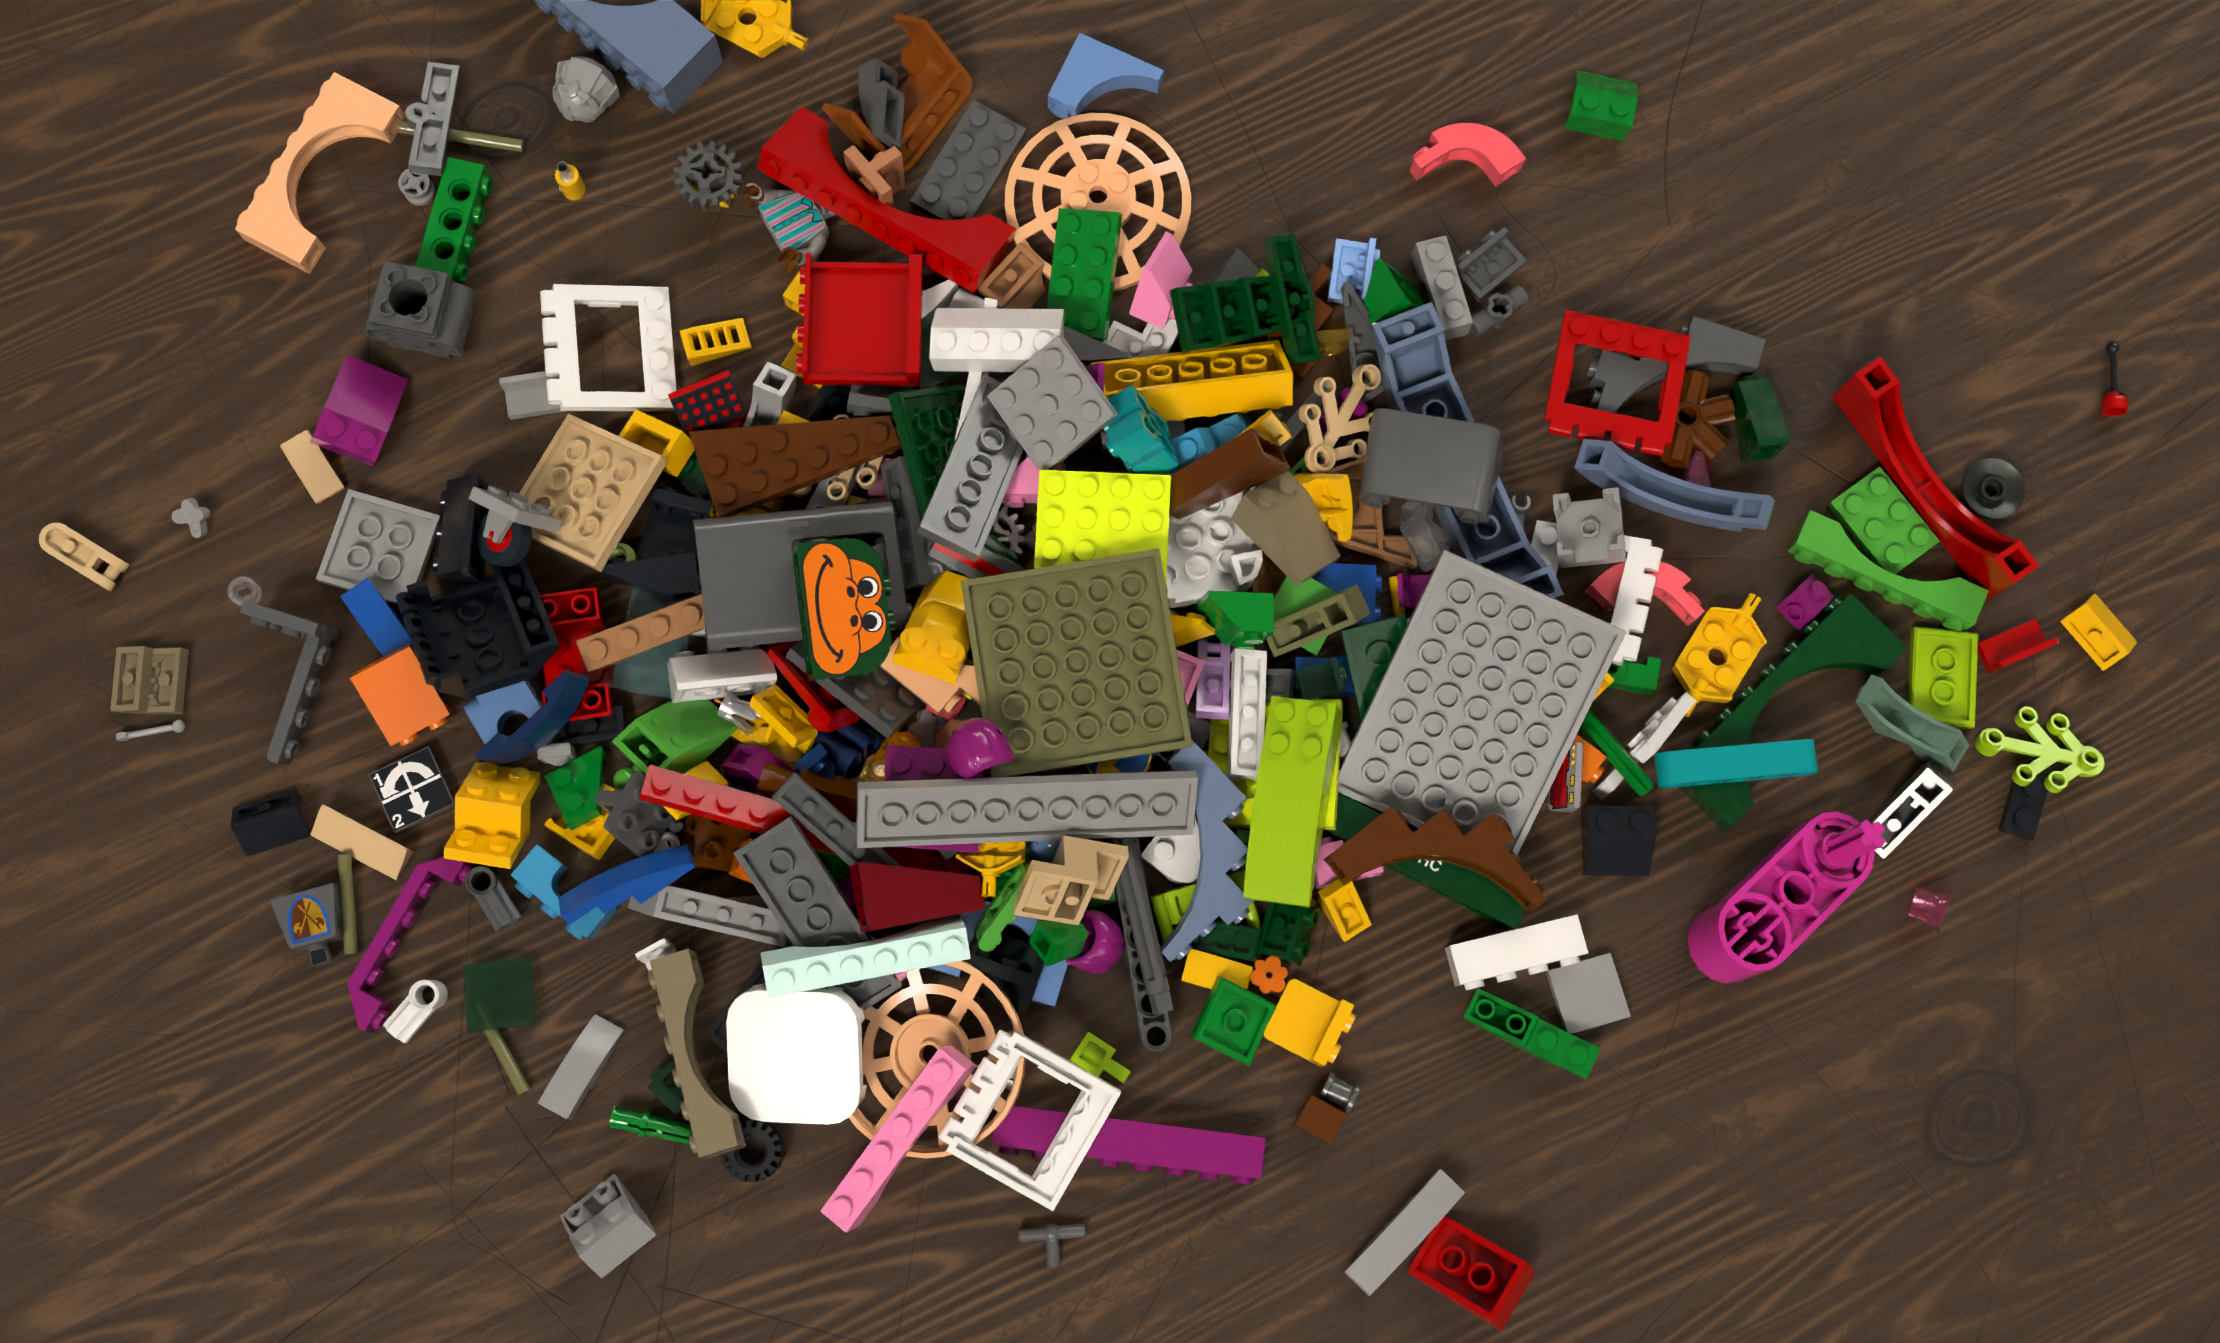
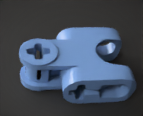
(492, 709)

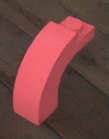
(1472, 143)
(1667, 588)

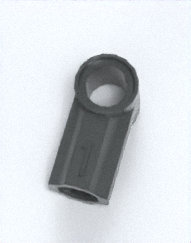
(495, 900)

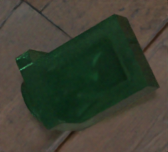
(1321, 680)

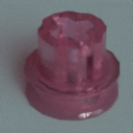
(1930, 907)

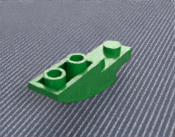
(1531, 1034)

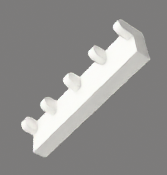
(1246, 713)

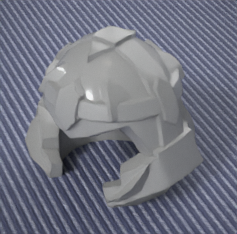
(583, 89)

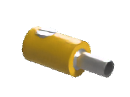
(569, 181)

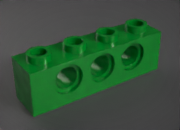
(457, 178)

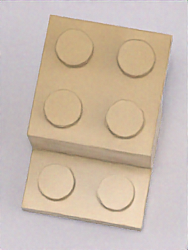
(1065, 886)

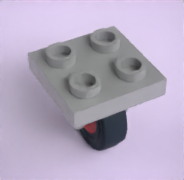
(508, 527)

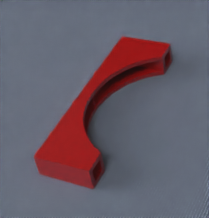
(956, 249)
(1875, 410)

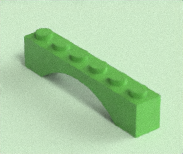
(1827, 545)

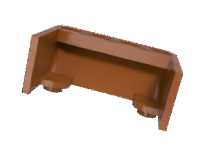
(931, 91)

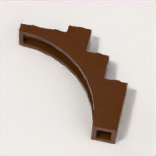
(1439, 839)

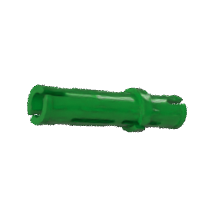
(650, 1125)

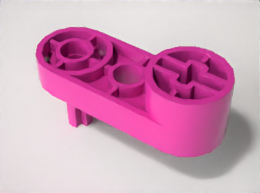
(1822, 873)

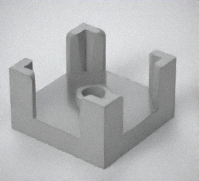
(1589, 530)

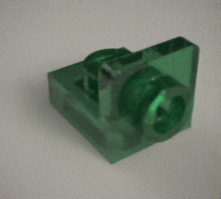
(668, 1094)

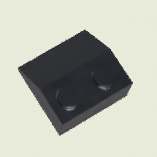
(1617, 840)

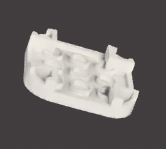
(1209, 554)
(795, 1055)

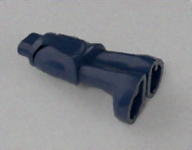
(846, 757)

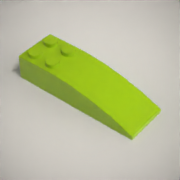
(1291, 800)

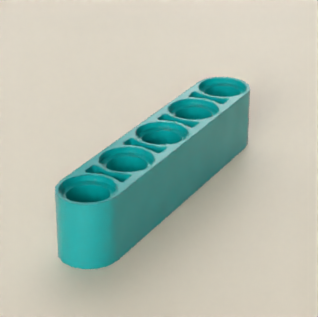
(1736, 763)

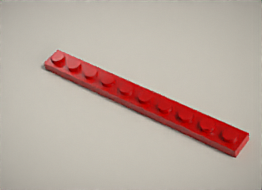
(758, 814)

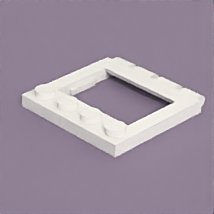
(563, 360)
(1634, 585)
(1071, 1140)

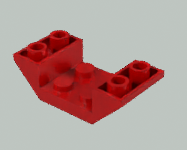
(574, 617)

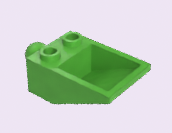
(672, 738)

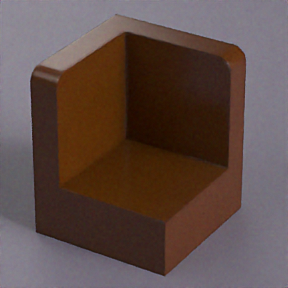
(1320, 1119)

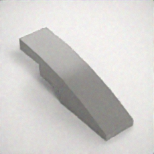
(1404, 1232)

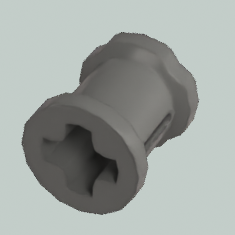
(1339, 1092)

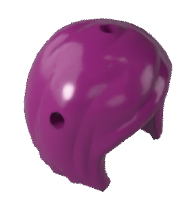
(976, 747)
(1102, 946)

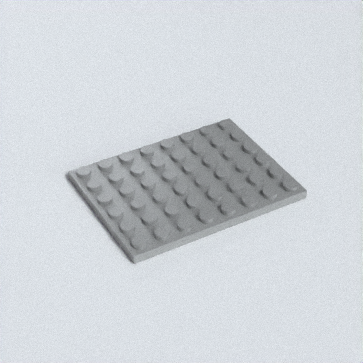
(1478, 701)

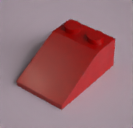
(1472, 1272)

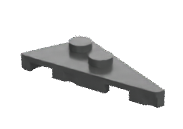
(1361, 343)

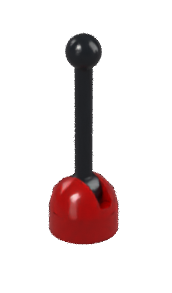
(2114, 402)

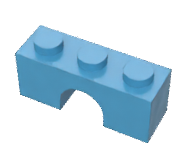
(540, 876)

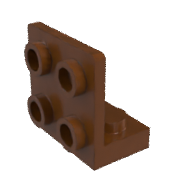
(713, 841)

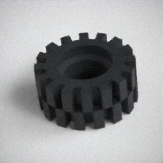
(771, 1160)

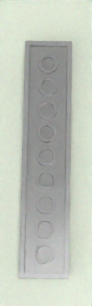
(1025, 808)

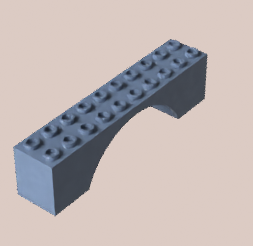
(649, 42)

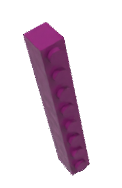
(1140, 1144)

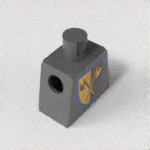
(311, 921)

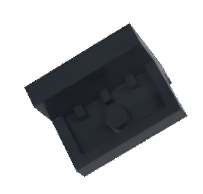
(1013, 967)

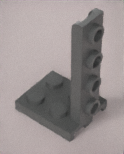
(305, 678)

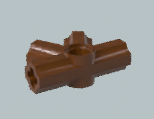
(1704, 417)

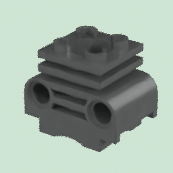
(440, 324)

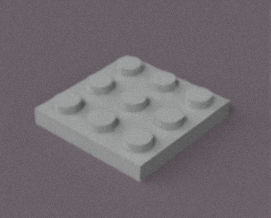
(1052, 404)
(378, 543)

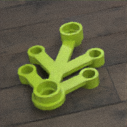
(2044, 749)

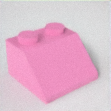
(1163, 271)

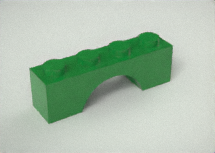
(1050, 939)

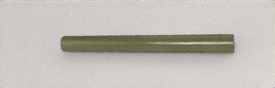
(475, 138)

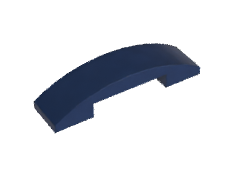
(563, 699)

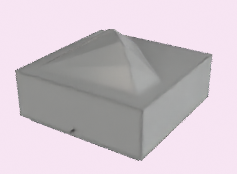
(557, 754)

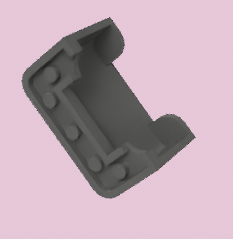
(1432, 463)

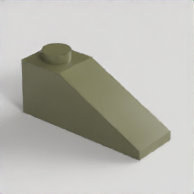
(1318, 620)

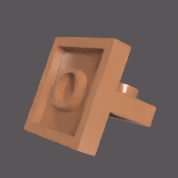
(880, 177)

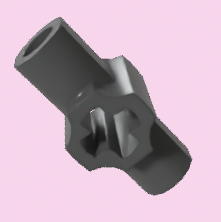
(1507, 303)

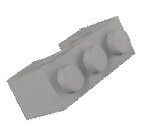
(1438, 271)

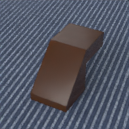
(1322, 311)

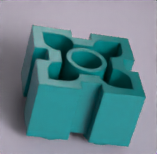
(1139, 435)

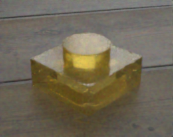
(1332, 341)

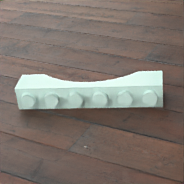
(811, 968)

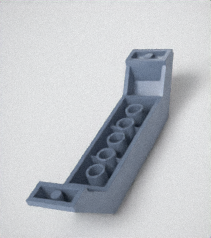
(1421, 382)

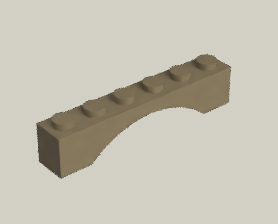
(679, 985)

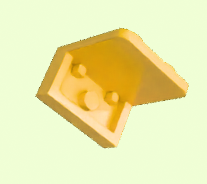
(1309, 1023)

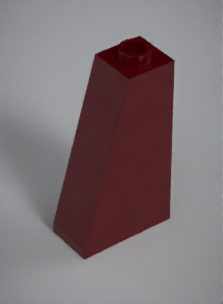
(905, 895)

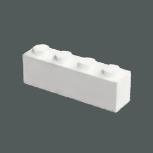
(1515, 951)

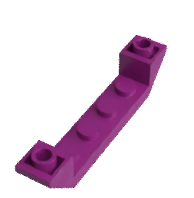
(368, 1008)

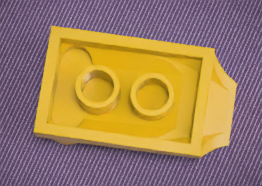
(937, 631)

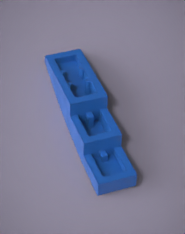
(376, 617)
(634, 878)

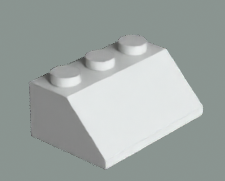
(719, 673)

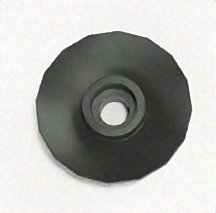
(2005, 483)

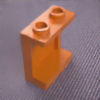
(399, 696)

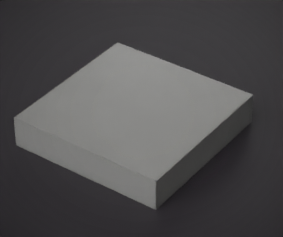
(1588, 994)

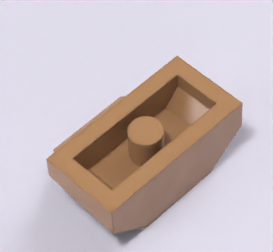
(1016, 281)

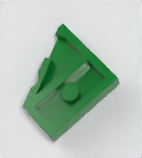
(576, 787)

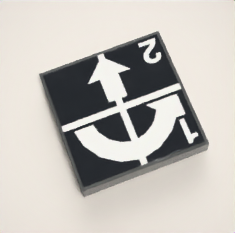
(412, 790)

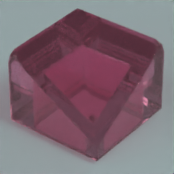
(1698, 470)

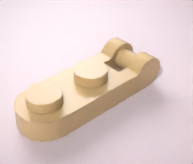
(81, 554)

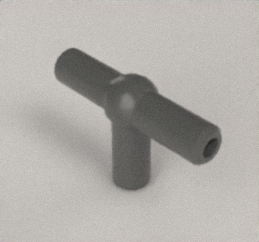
(1051, 1234)

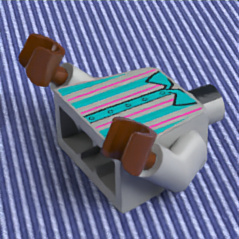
(793, 222)

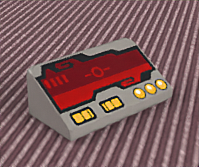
(1566, 788)

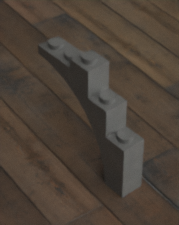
(1710, 350)

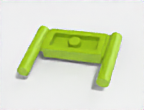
(1172, 904)

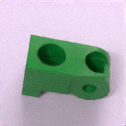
(1636, 677)

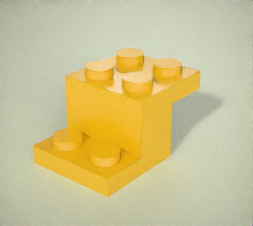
(492, 815)

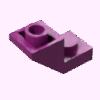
(749, 760)

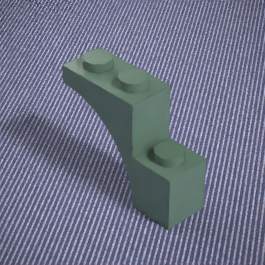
(1903, 722)

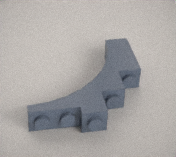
(1219, 851)

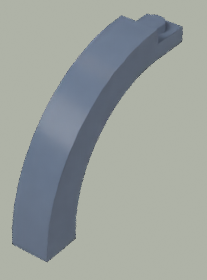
(1651, 489)

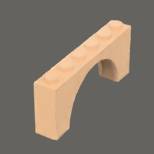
(338, 114)

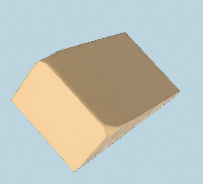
(312, 467)

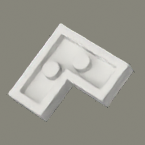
(1150, 342)

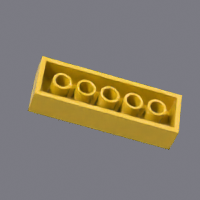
(1206, 380)

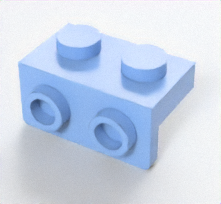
(1352, 264)

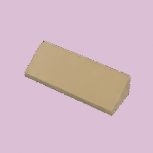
(361, 842)

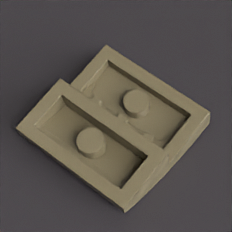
(149, 680)

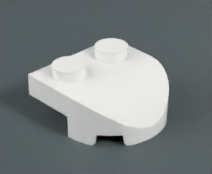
(1175, 856)

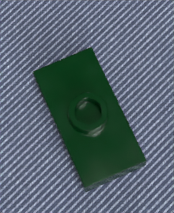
(1230, 941)

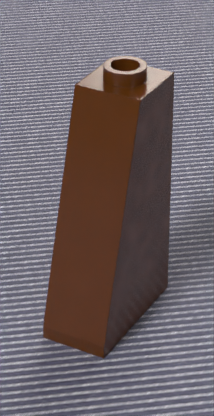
(1226, 472)

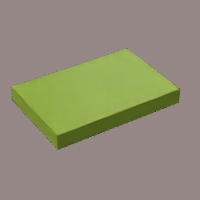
(1944, 675)

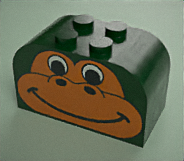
(842, 607)

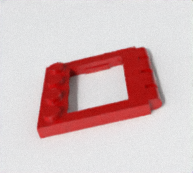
(1624, 338)

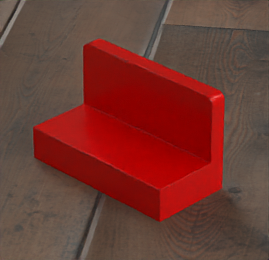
(2013, 646)

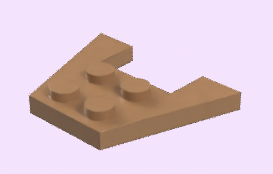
(1368, 524)

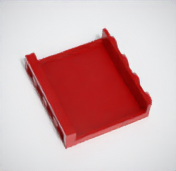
(861, 323)

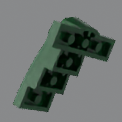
(1252, 307)

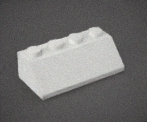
(990, 337)

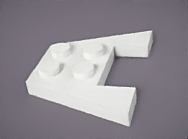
(1650, 739)

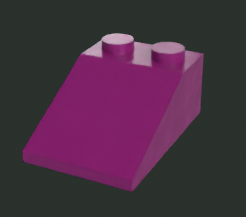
(359, 410)

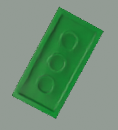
(1085, 269)

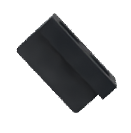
(269, 822)

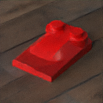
(825, 710)

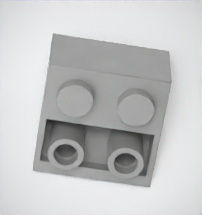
(607, 1226)

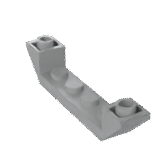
(714, 914)

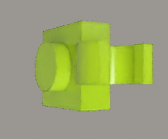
(1097, 1056)

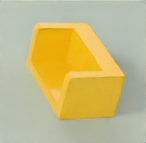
(659, 438)

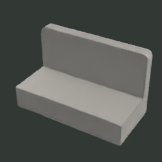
(527, 395)

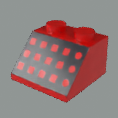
(709, 405)

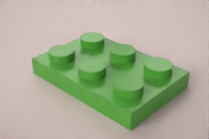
(1883, 522)

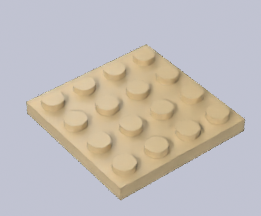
(593, 487)

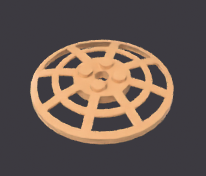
(1102, 176)
(934, 1030)

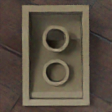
(1287, 527)

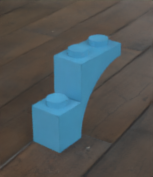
(1203, 440)

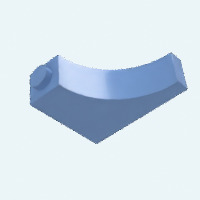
(1096, 70)

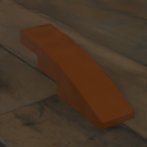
(840, 792)

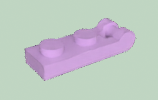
(1214, 681)

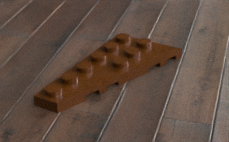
(770, 461)

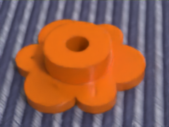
(1273, 966)

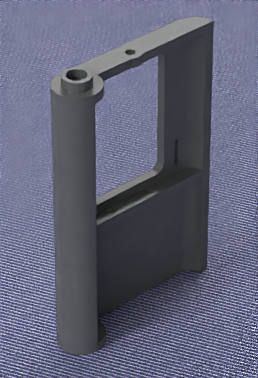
(751, 574)

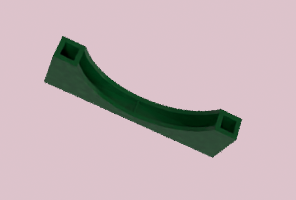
(1842, 640)

